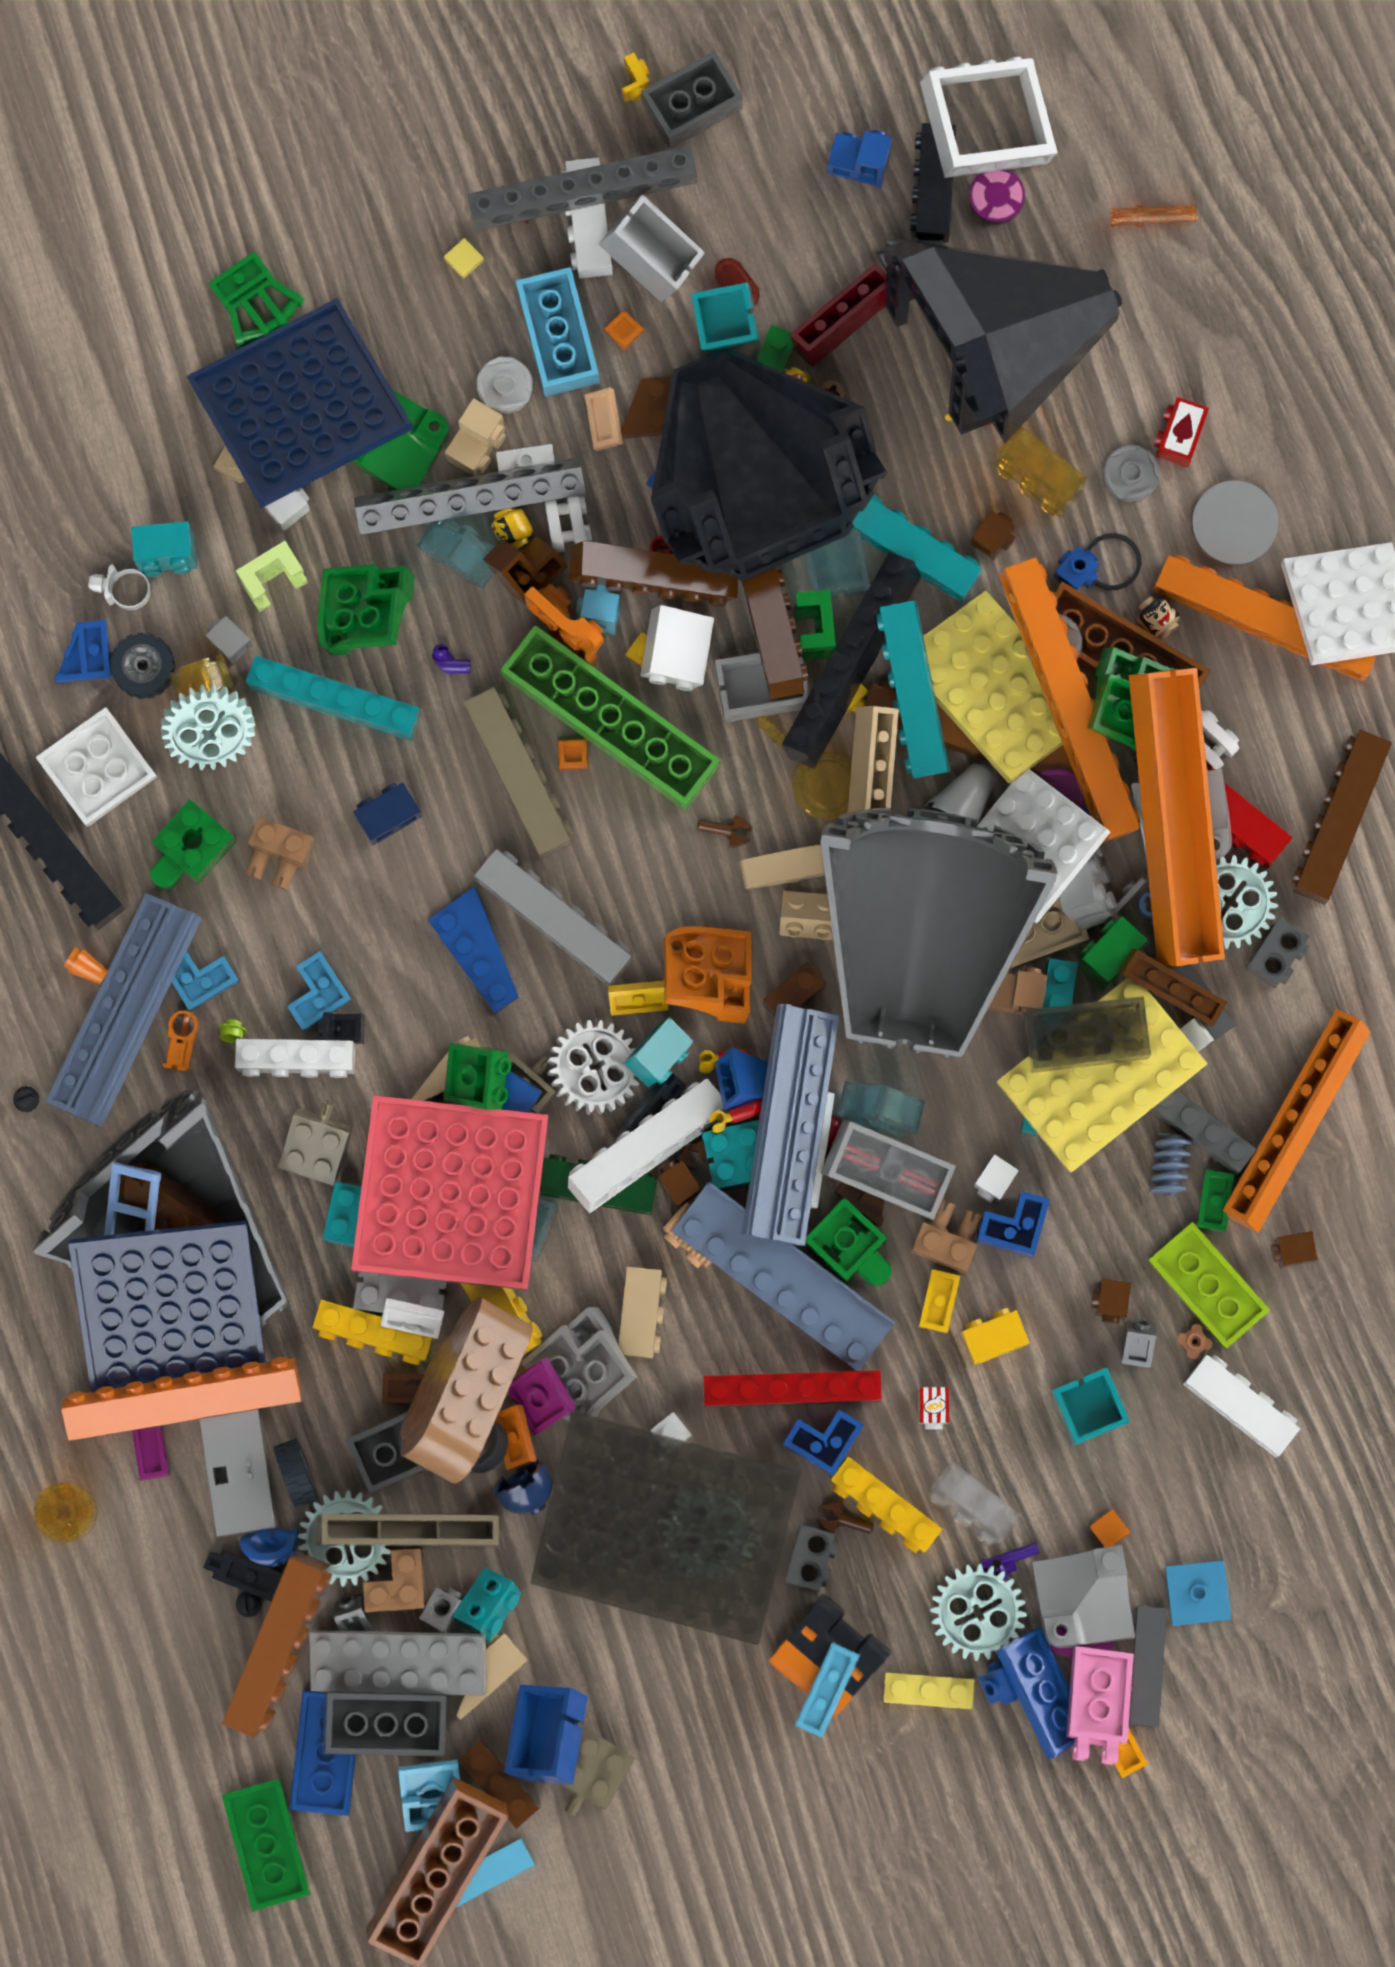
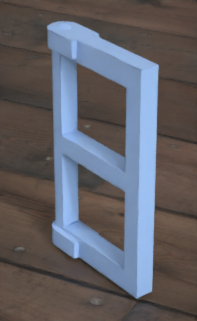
(113, 1204)

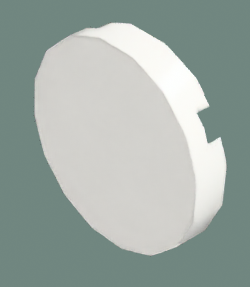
(504, 385)

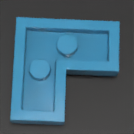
(202, 985)
(325, 995)

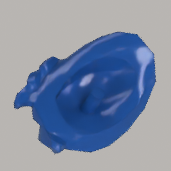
(270, 1546)

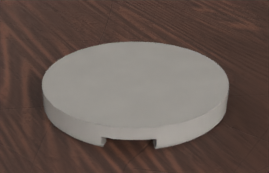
(1234, 523)

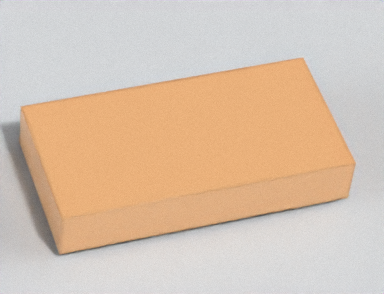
(603, 419)

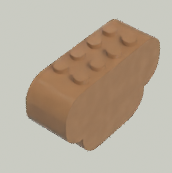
(464, 1390)

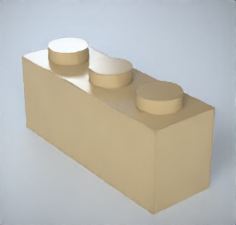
(641, 1312)

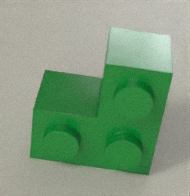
(1104, 959)

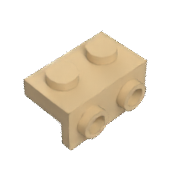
(805, 915)

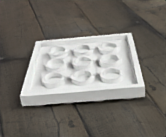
(1344, 601)
(1050, 822)

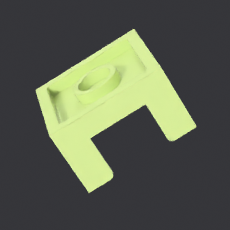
(268, 567)

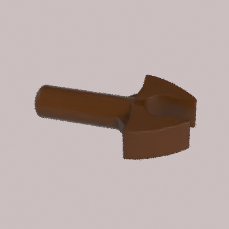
(726, 830)
(699, 1148)
(844, 1520)

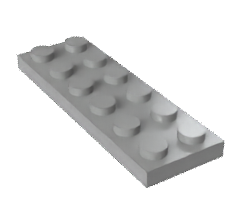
(398, 1662)

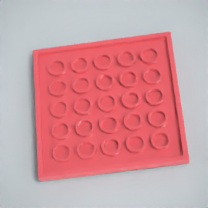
(450, 1193)

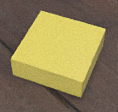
(463, 258)

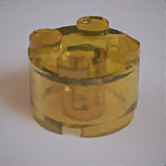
(202, 673)
(82, 1511)

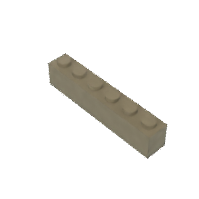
(517, 772)
(407, 1530)

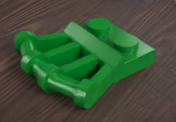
(243, 284)

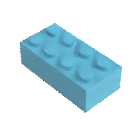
(557, 331)

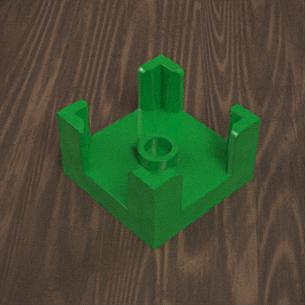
(817, 606)

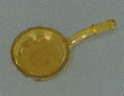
(821, 790)

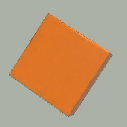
(623, 330)
(572, 754)
(1109, 1529)

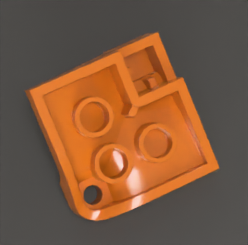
(553, 609)
(709, 971)

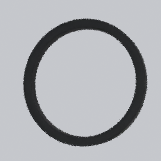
(1136, 550)

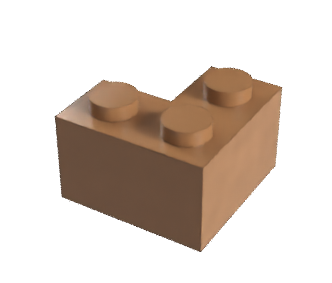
(1020, 992)
(406, 1588)

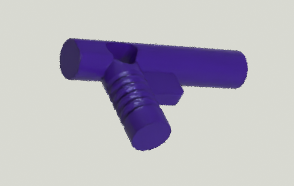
(1009, 1558)

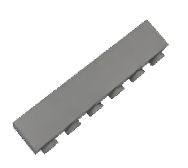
(553, 918)

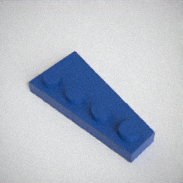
(473, 944)

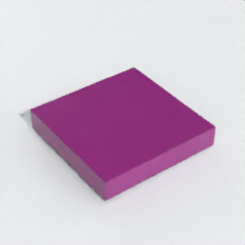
(542, 1396)

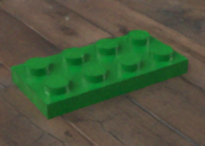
(266, 1844)

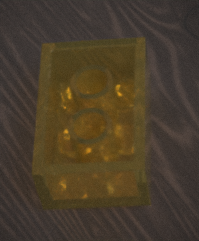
(1040, 472)

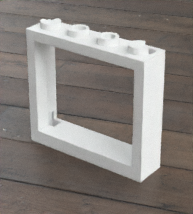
(959, 165)

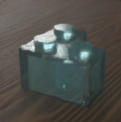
(458, 549)
(881, 1108)

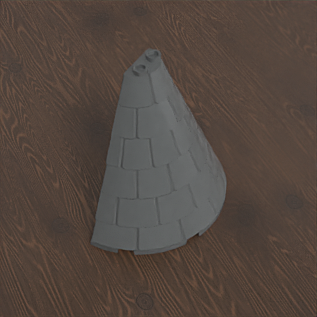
(188, 1150)

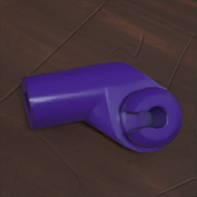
(447, 662)

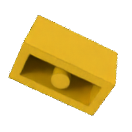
(994, 1337)

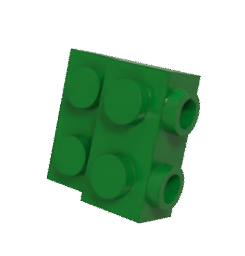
(476, 1076)

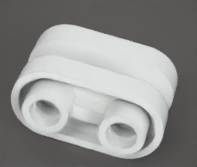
(575, 507)
(1223, 740)

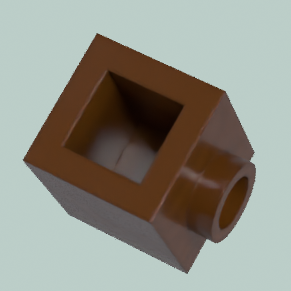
(994, 534)
(678, 1183)
(1294, 1249)
(1111, 1300)

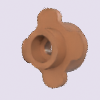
(1195, 1333)

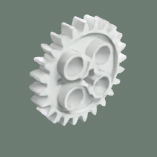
(570, 1075)

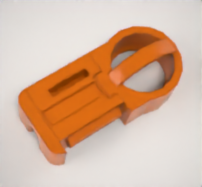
(181, 1046)

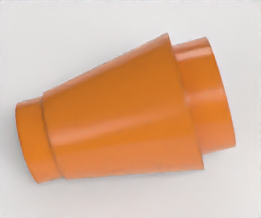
(85, 966)

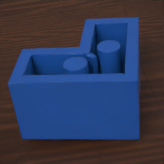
(860, 159)
(1016, 1234)
(825, 1449)

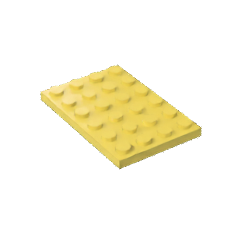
(991, 687)
(1092, 1105)

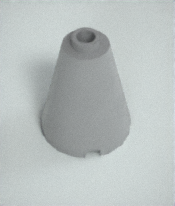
(966, 793)

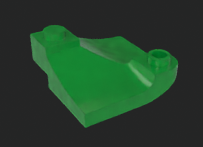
(410, 456)
(362, 606)
(1112, 705)

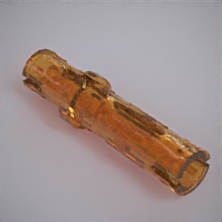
(1153, 215)

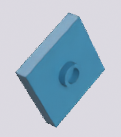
(1197, 1593)

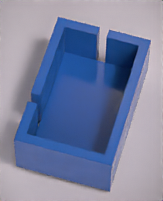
(546, 1734)

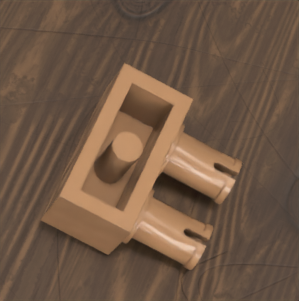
(280, 842)
(944, 1248)

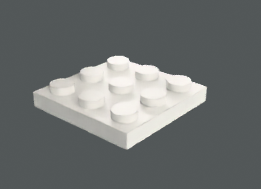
(96, 767)

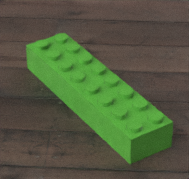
(610, 718)

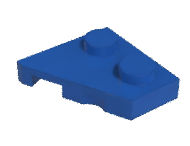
(87, 654)

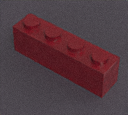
(841, 316)

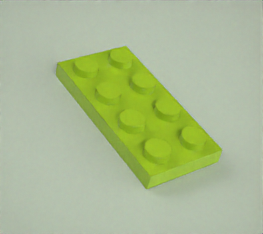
(1209, 1285)

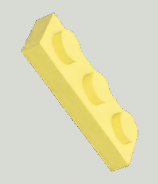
(928, 1690)

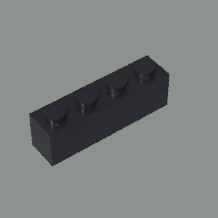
(933, 190)

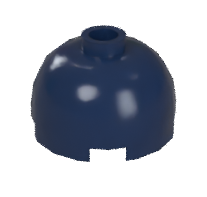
(525, 1490)

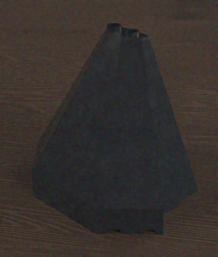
(1003, 322)
(758, 466)

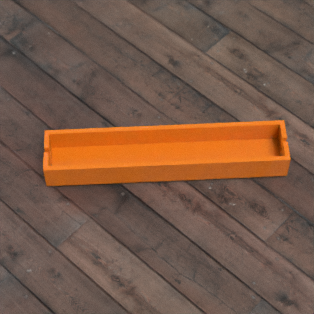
(1177, 817)

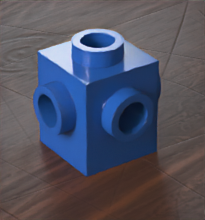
(1075, 578)
(997, 1684)

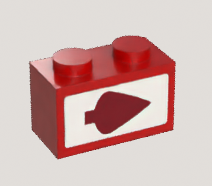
(1182, 431)

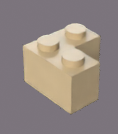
(478, 435)

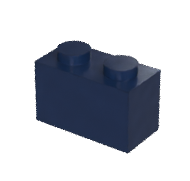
(387, 813)

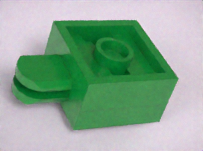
(190, 846)
(850, 1245)

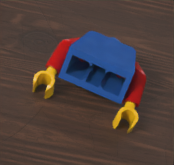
(740, 1084)

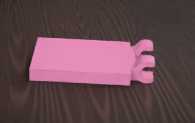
(1099, 1702)

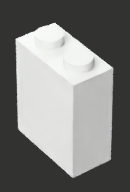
(677, 648)

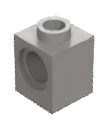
(228, 639)
(434, 1610)

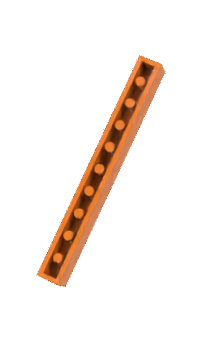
(1068, 697)

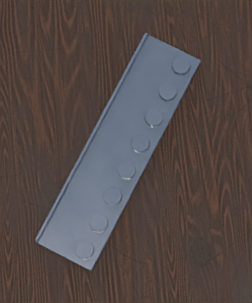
(123, 1010)
(790, 1125)
(784, 1279)

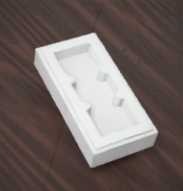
(524, 457)
(412, 1318)

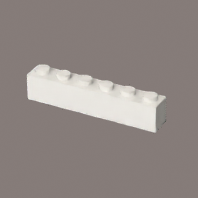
(645, 1146)

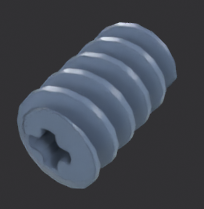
(1170, 1165)

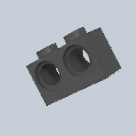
(1273, 950)
(803, 1556)

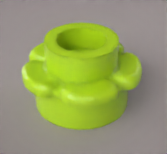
(231, 1031)

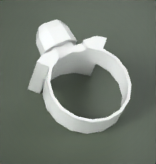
(99, 583)

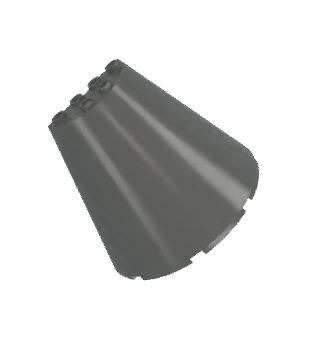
(926, 922)

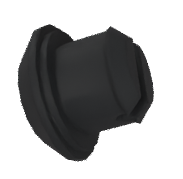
(26, 1099)
(248, 1604)

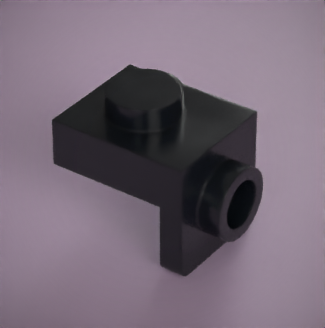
(342, 1027)

